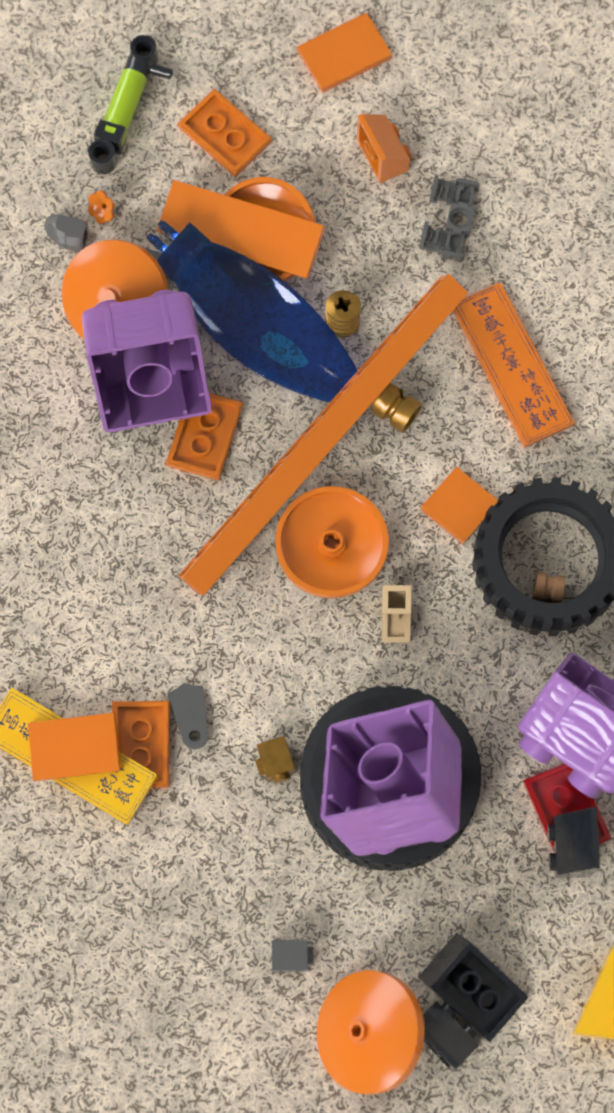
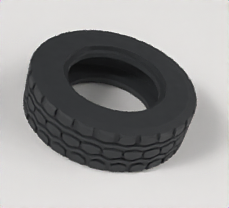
(313, 762)

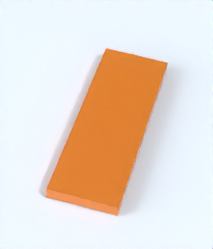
(247, 228)

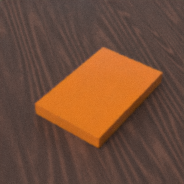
(344, 52)
(224, 132)
(205, 440)
(145, 735)
(74, 747)

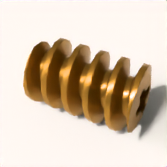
(343, 313)

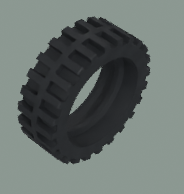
(491, 573)

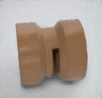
(549, 587)

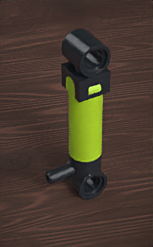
(111, 131)

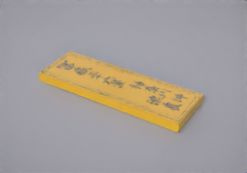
(114, 792)

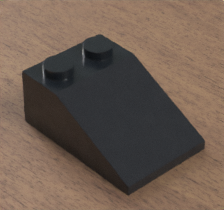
(574, 844)
(473, 986)

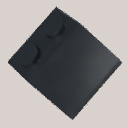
(447, 1037)

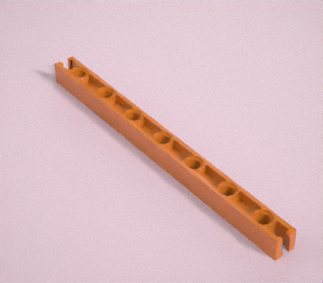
(322, 435)

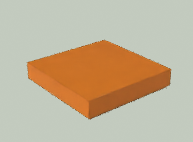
(458, 505)

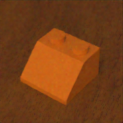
(382, 146)

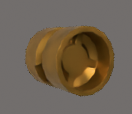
(396, 407)

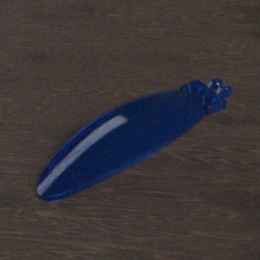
(255, 315)

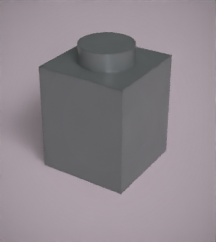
(291, 956)

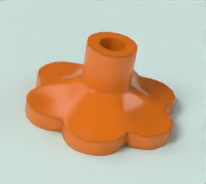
(101, 207)

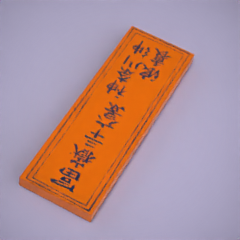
(512, 365)

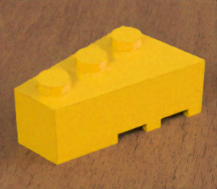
(598, 1011)

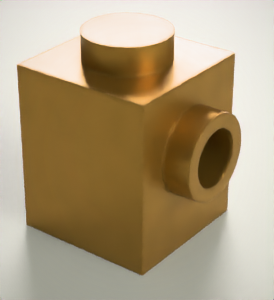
(275, 760)

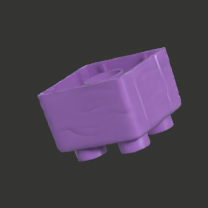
(146, 360)
(575, 725)
(392, 779)

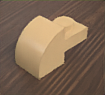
(396, 613)

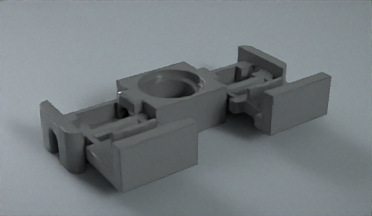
(461, 201)

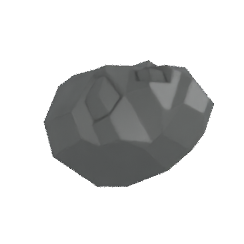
(67, 232)

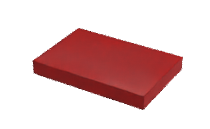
(555, 795)

